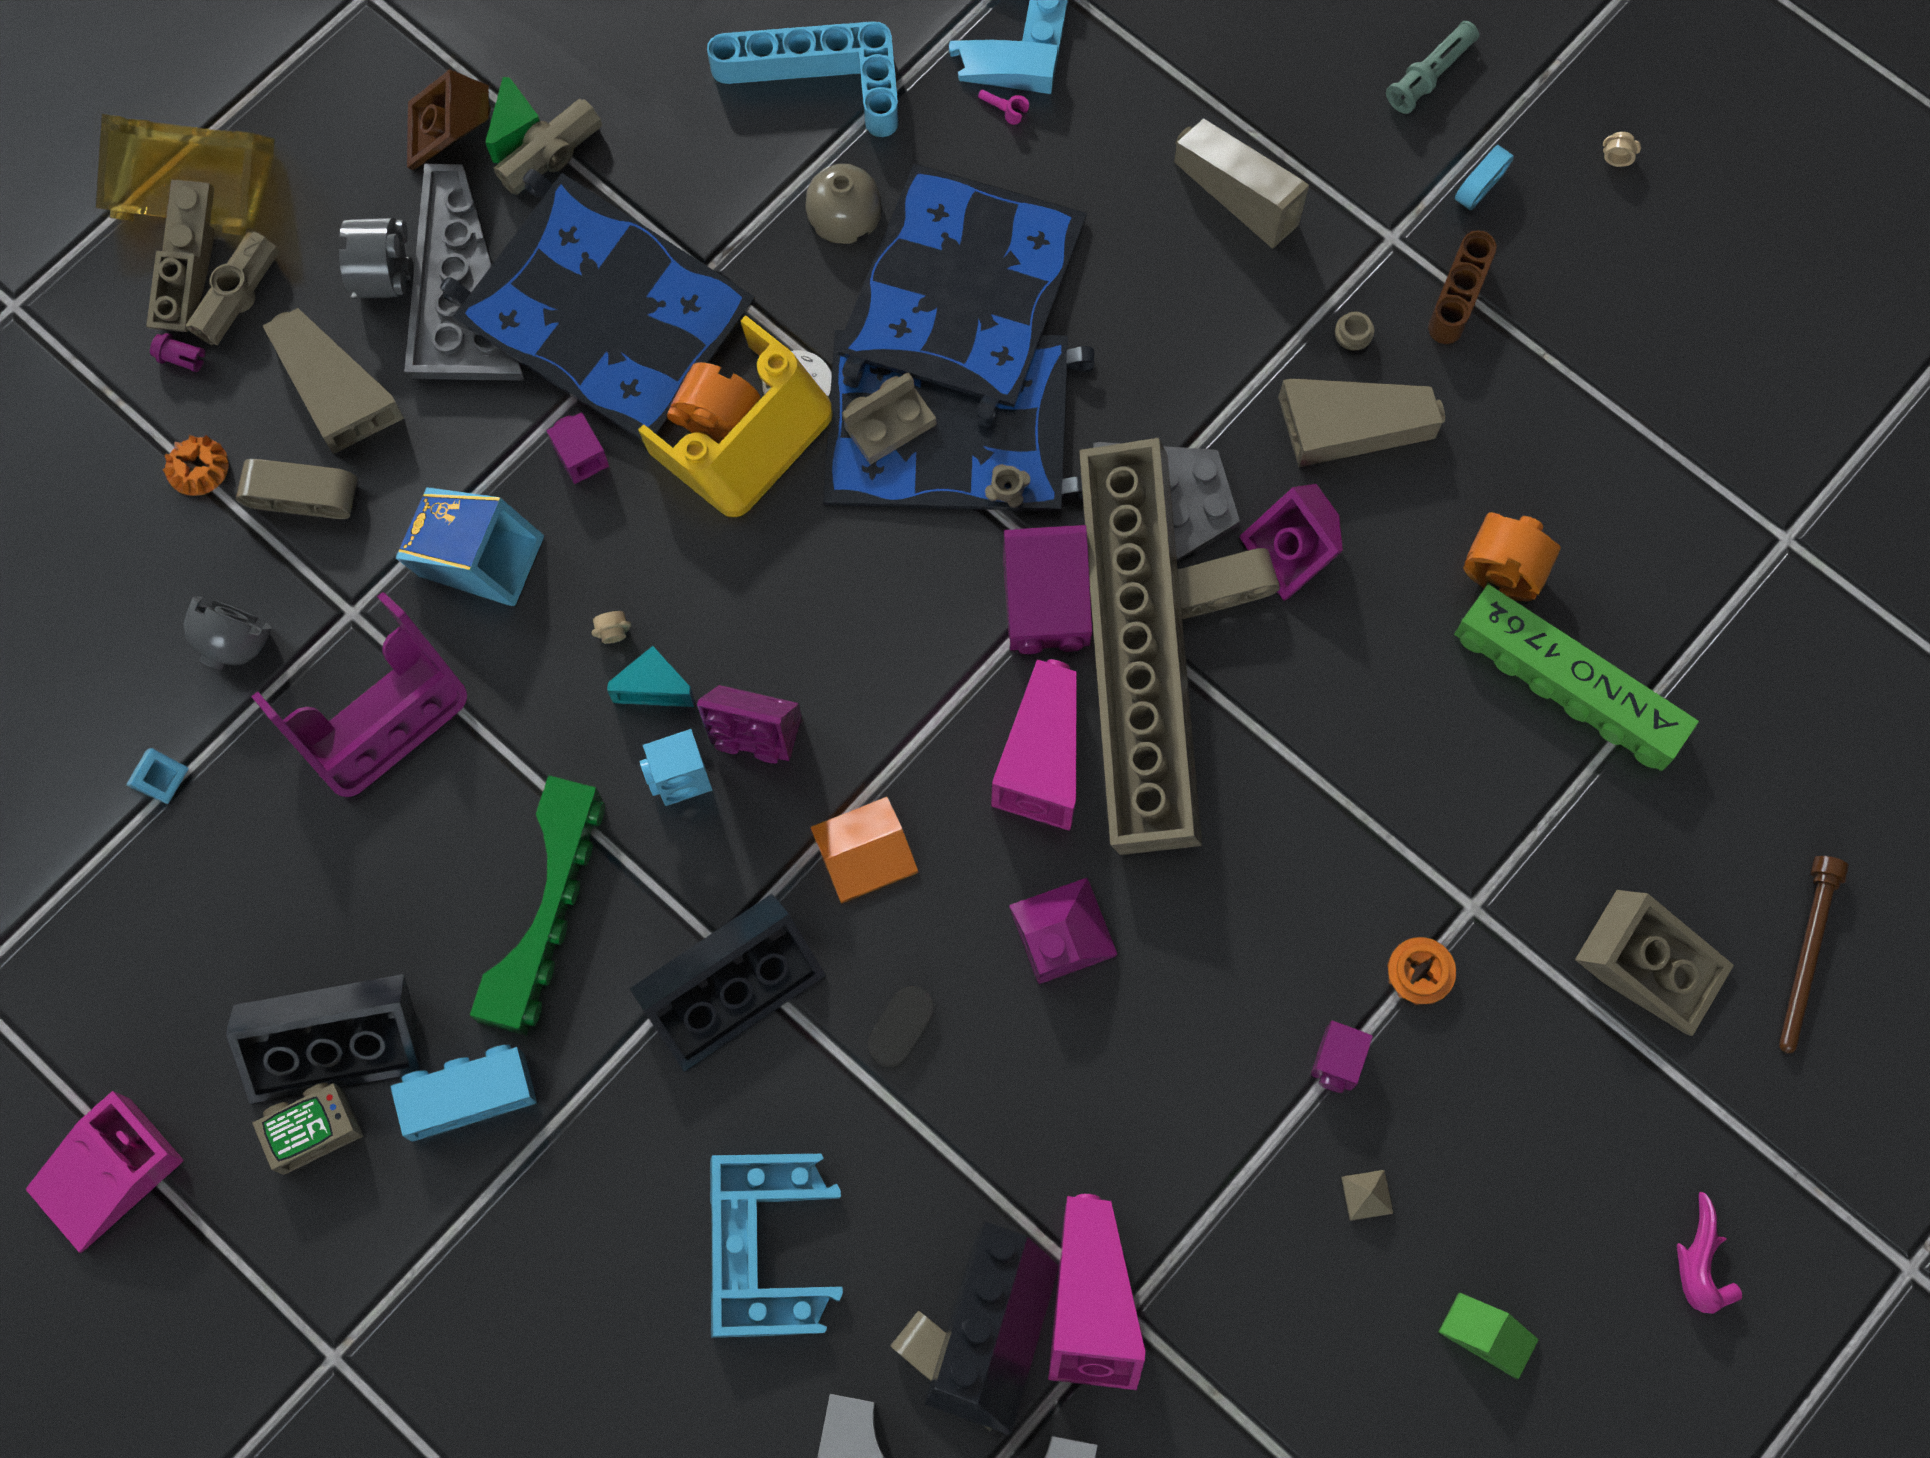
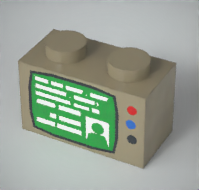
(307, 1128)

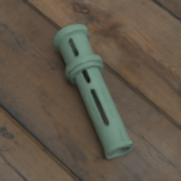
(1459, 39)

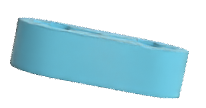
(1484, 177)

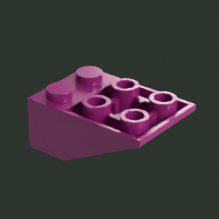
(750, 723)

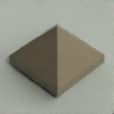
(1367, 1195)

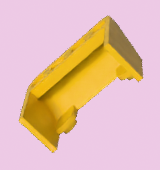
(764, 441)

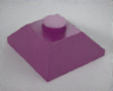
(1300, 536)
(1063, 930)

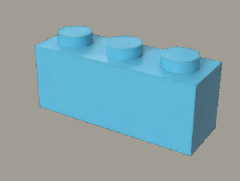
(463, 1092)

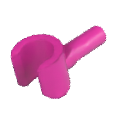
(1017, 102)

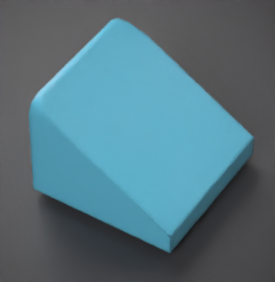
(157, 776)

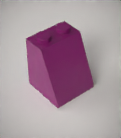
(1047, 588)

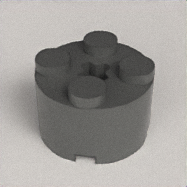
(375, 258)

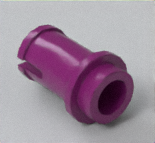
(167, 349)

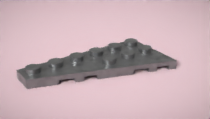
(449, 246)

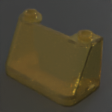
(145, 156)

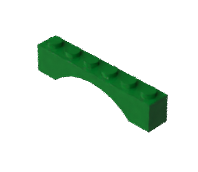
(512, 987)

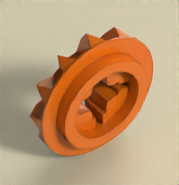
(201, 479)
(1441, 970)

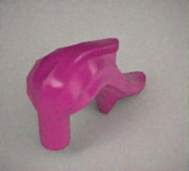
(1696, 1264)

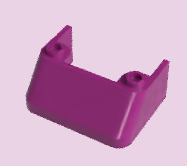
(382, 721)

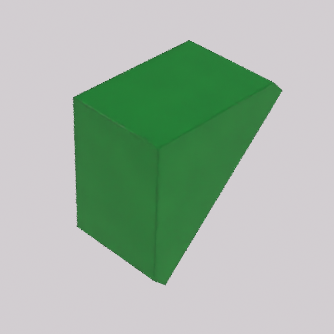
(509, 121)

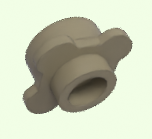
(1007, 474)

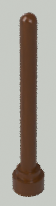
(1827, 875)

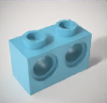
(675, 768)

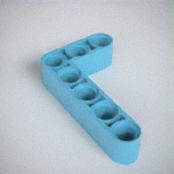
(817, 61)

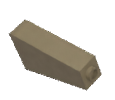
(1242, 180)
(334, 387)
(1356, 418)

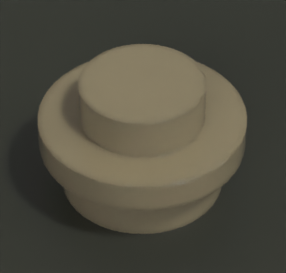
(1354, 331)

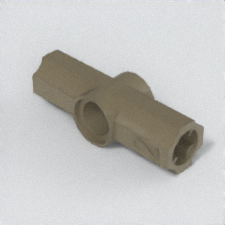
(548, 145)
(222, 306)

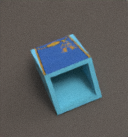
(471, 544)

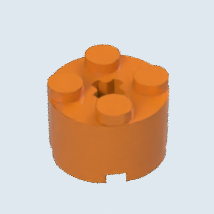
(711, 402)
(1512, 556)

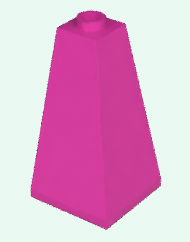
(1040, 755)
(1095, 1312)

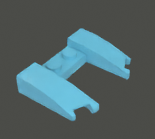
(1017, 64)
(736, 1301)

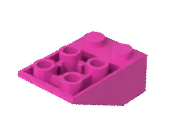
(102, 1170)

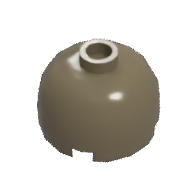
(843, 203)

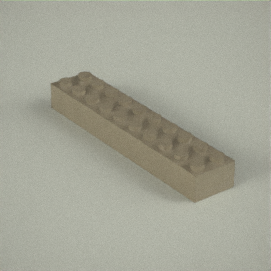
(1139, 648)

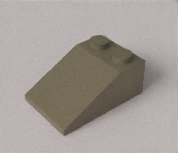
(1654, 960)

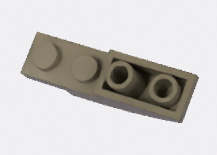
(185, 256)

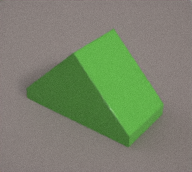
(1489, 1334)

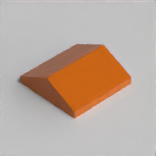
(864, 849)

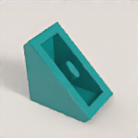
(650, 682)

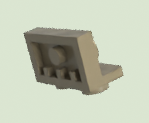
(887, 418)

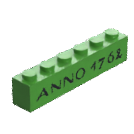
(1575, 678)

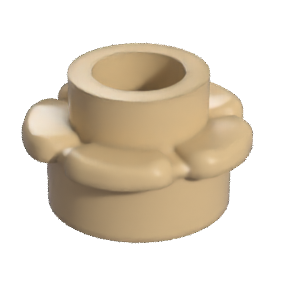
(1621, 149)
(611, 627)

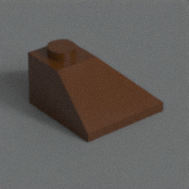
(444, 115)

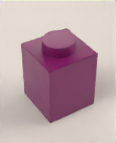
(577, 447)
(1341, 1057)

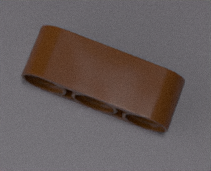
(1467, 272)

